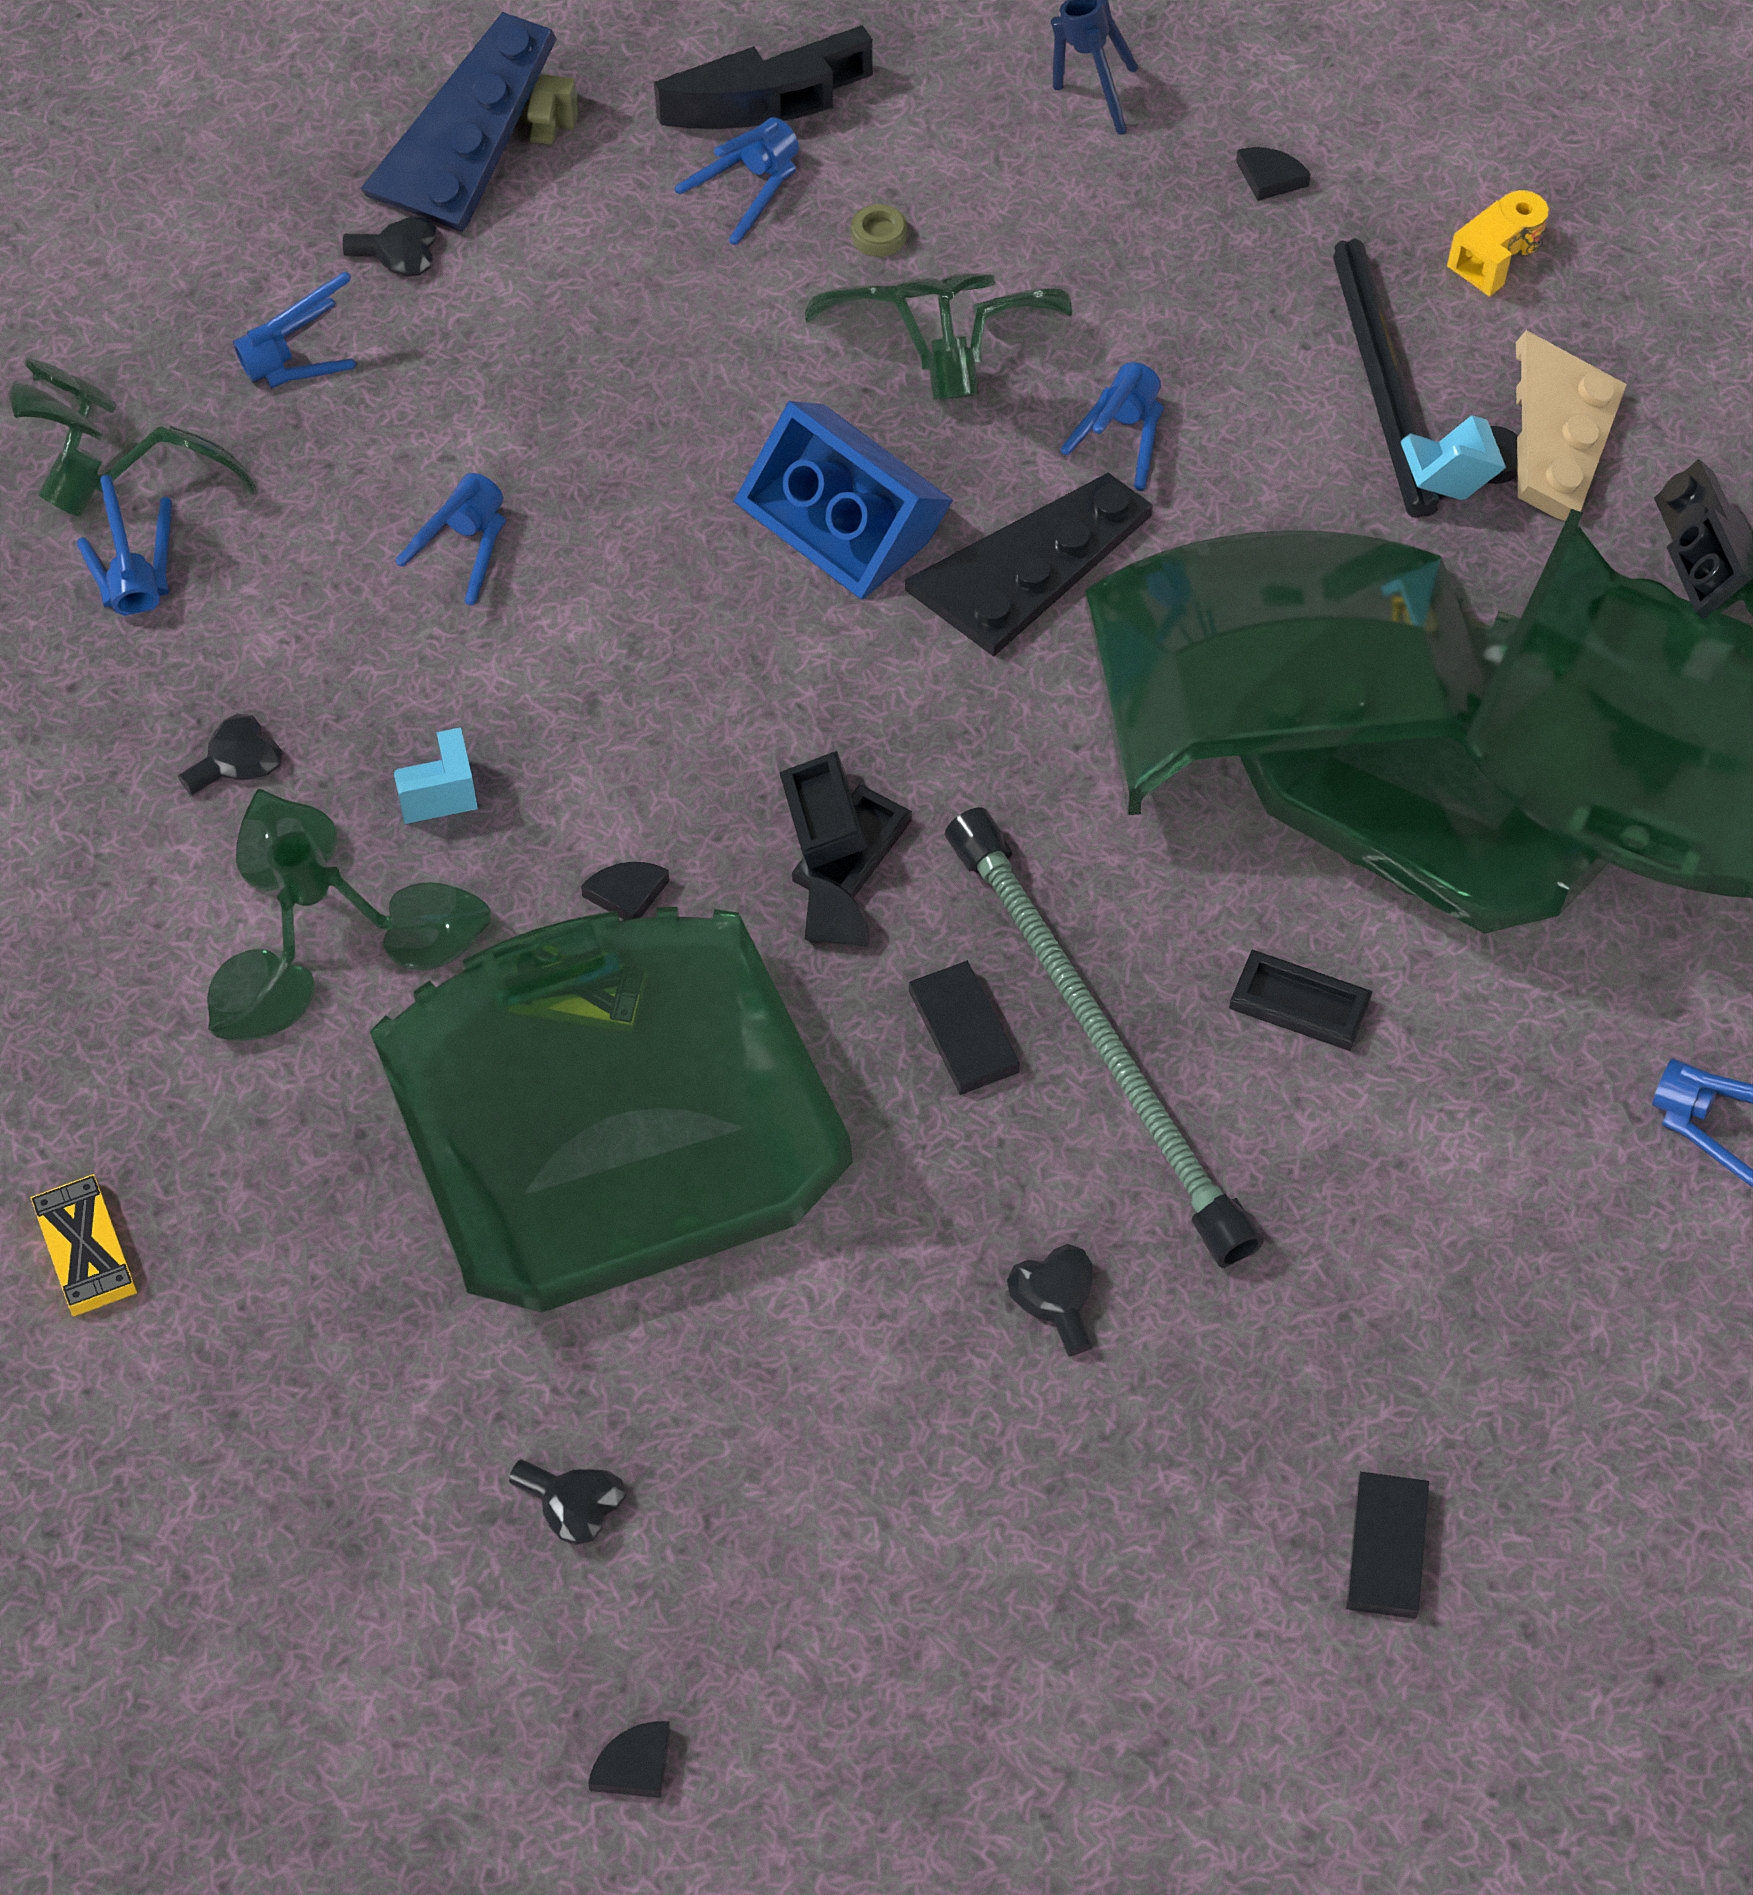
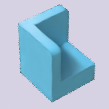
(1457, 462)
(438, 786)

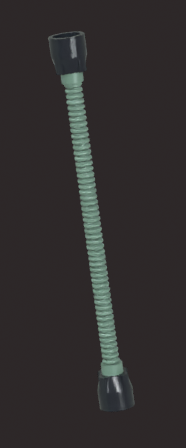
(1218, 1219)

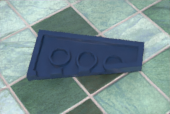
(462, 132)

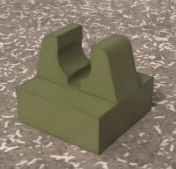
(550, 107)

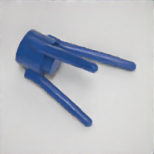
(762, 150)
(265, 349)
(1127, 401)
(467, 511)
(131, 581)
(1691, 1092)

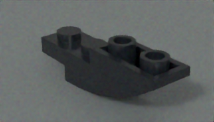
(747, 90)
(1709, 538)

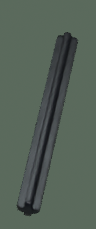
(1381, 368)

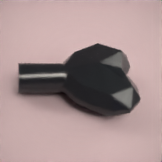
(398, 247)
(234, 753)
(1056, 1292)
(573, 1500)

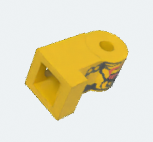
(1496, 237)

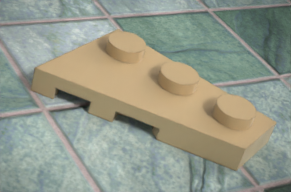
(1564, 424)

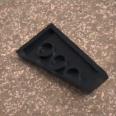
(1024, 568)

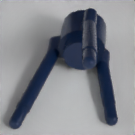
(1085, 27)

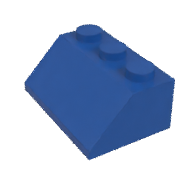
(840, 497)

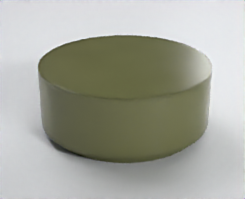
(879, 230)

